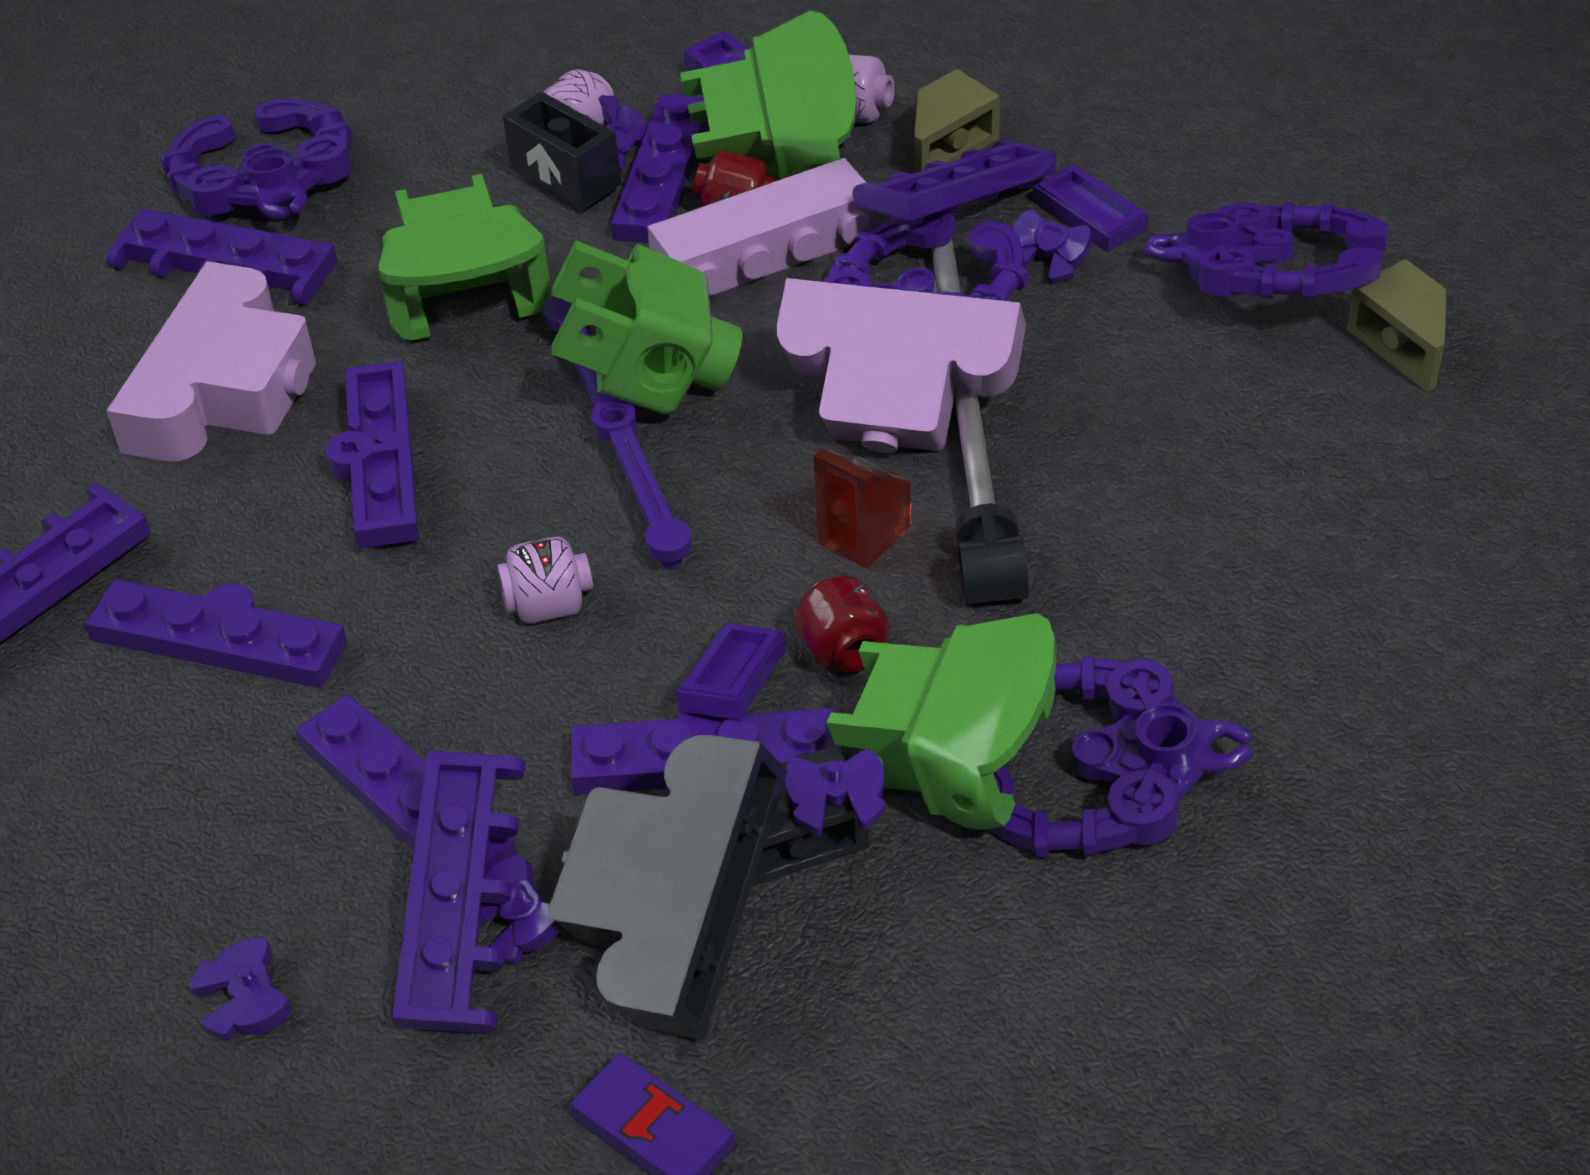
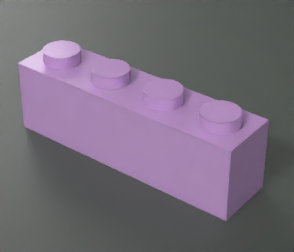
(767, 227)

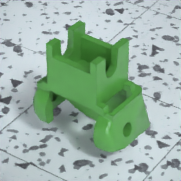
(785, 96)
(456, 245)
(954, 713)

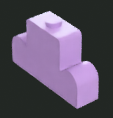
(897, 357)
(216, 364)

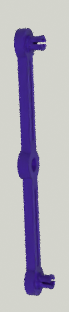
(665, 537)

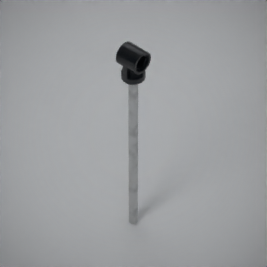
(987, 533)

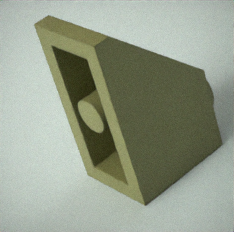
(954, 118)
(1402, 321)

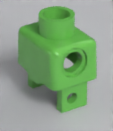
(649, 327)

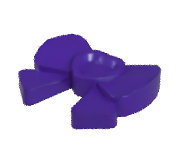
(625, 121)
(1065, 244)
(812, 785)
(525, 911)
(254, 1003)

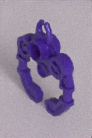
(268, 174)
(987, 242)
(1228, 243)
(1148, 756)

